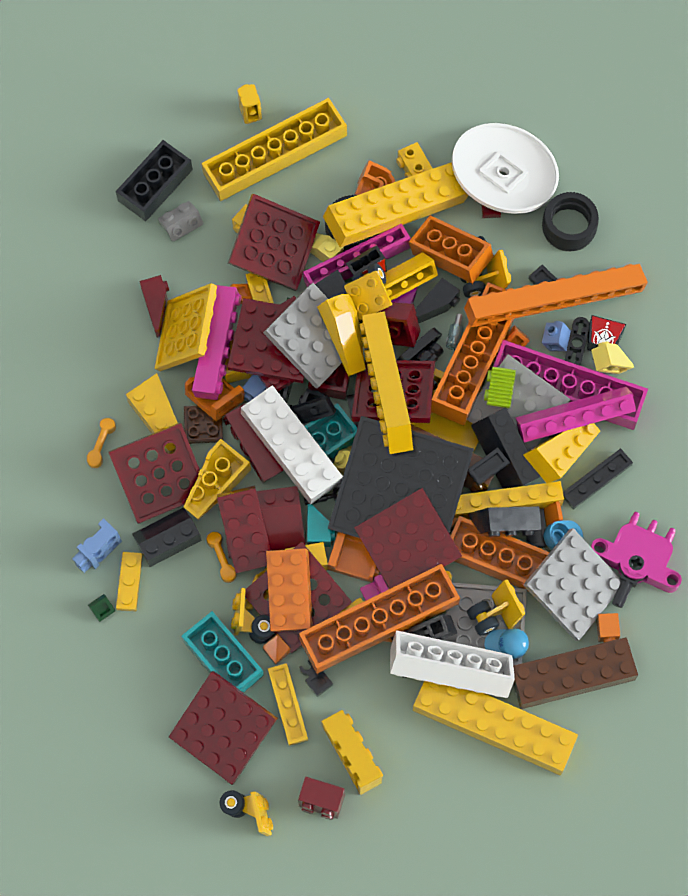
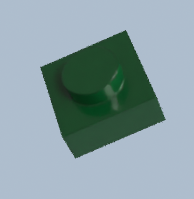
(101, 607)

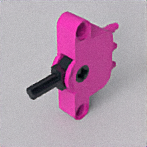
(640, 547)

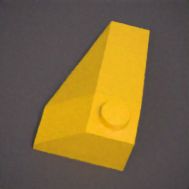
(344, 329)
(220, 474)

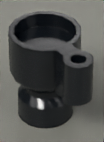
(432, 354)

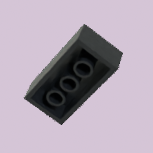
(154, 180)

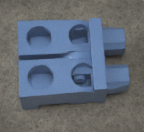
(97, 547)

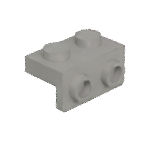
(181, 220)

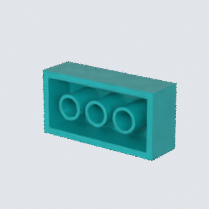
(333, 432)
(222, 652)

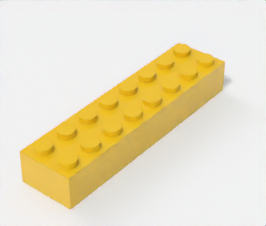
(274, 149)
(394, 204)
(386, 382)
(497, 724)

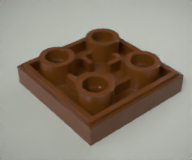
(201, 427)

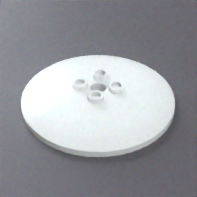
(506, 148)

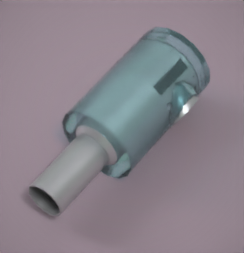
(455, 333)

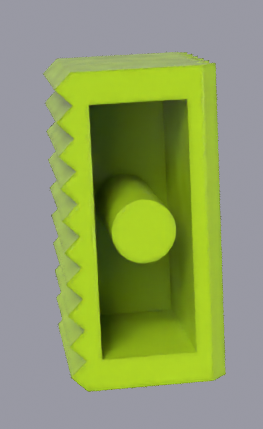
(500, 387)

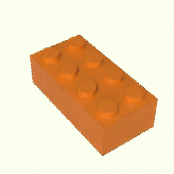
(452, 248)
(289, 590)

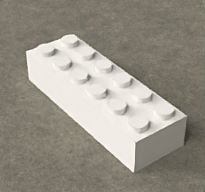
(291, 444)
(451, 664)

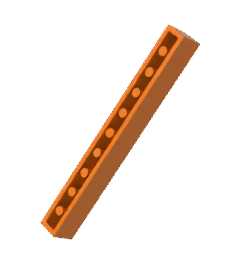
(555, 295)

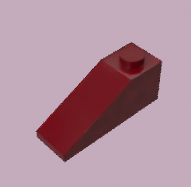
(155, 296)

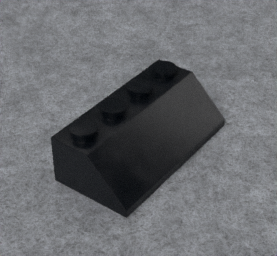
(500, 432)

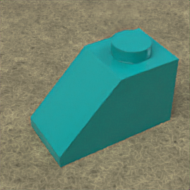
(318, 528)

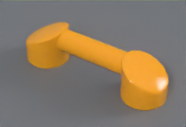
(94, 456)
(227, 571)

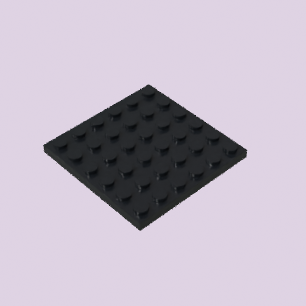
(381, 479)

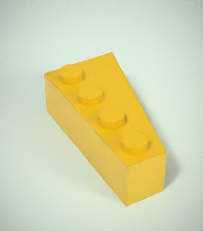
(153, 407)
(559, 452)
(352, 751)

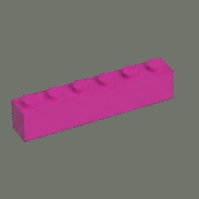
(389, 242)
(212, 365)
(575, 414)

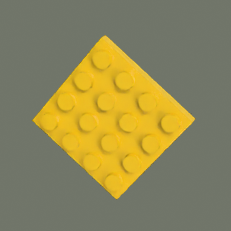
(186, 327)

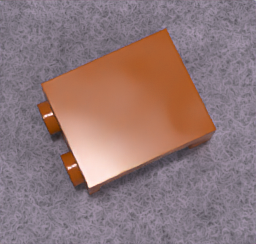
(218, 408)
(352, 558)

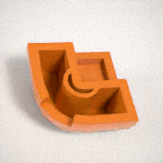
(373, 177)

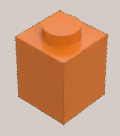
(608, 627)

